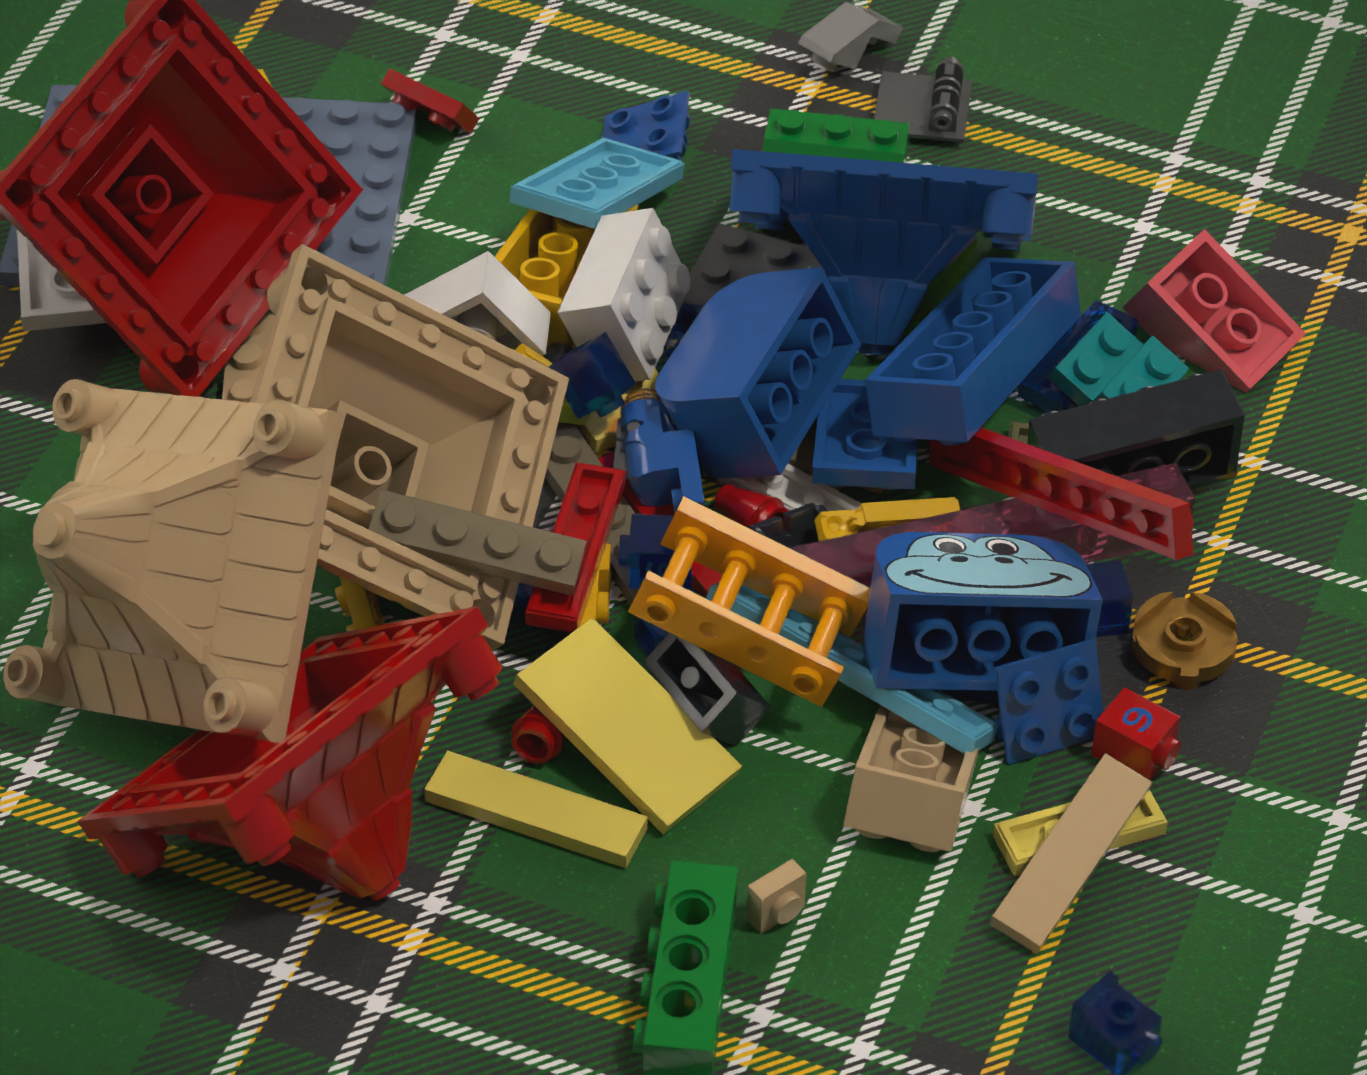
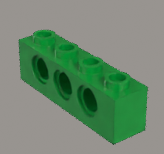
(695, 937)

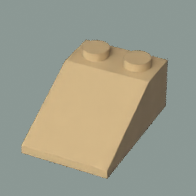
(909, 785)

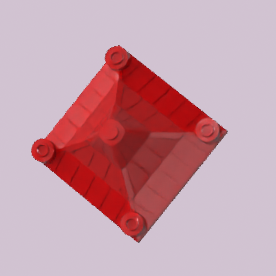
(175, 192)
(339, 782)

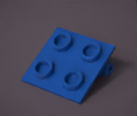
(653, 125)
(1048, 701)

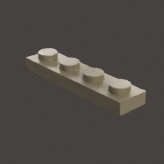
(480, 542)

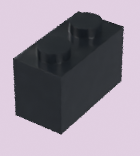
(707, 689)

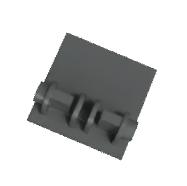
(931, 104)

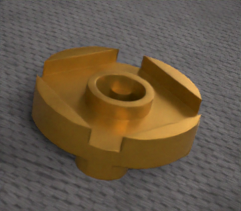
(1184, 661)

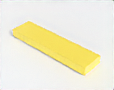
(536, 809)

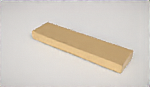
(1070, 853)

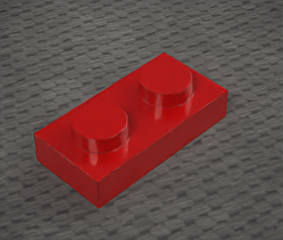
(443, 110)

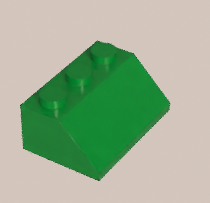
(836, 136)

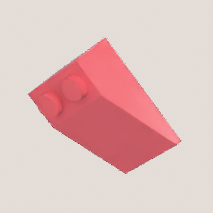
(1215, 314)

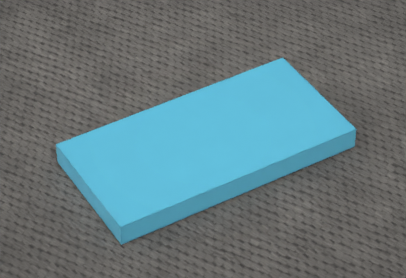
(597, 182)

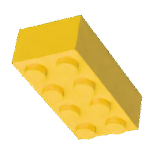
(544, 259)

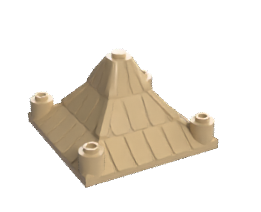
(423, 417)
(180, 559)

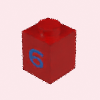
(1137, 734)

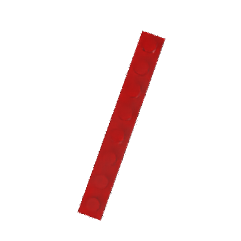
(1071, 491)

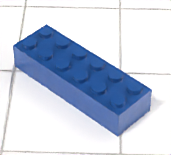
(973, 350)

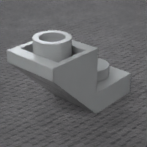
(845, 34)

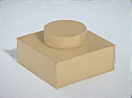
(776, 896)

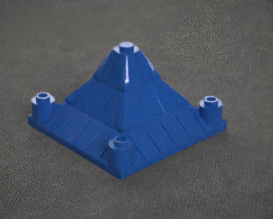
(882, 224)

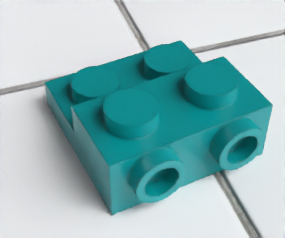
(1113, 364)

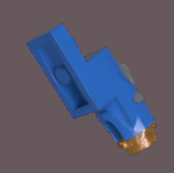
(656, 456)

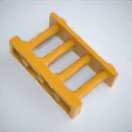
(767, 568)

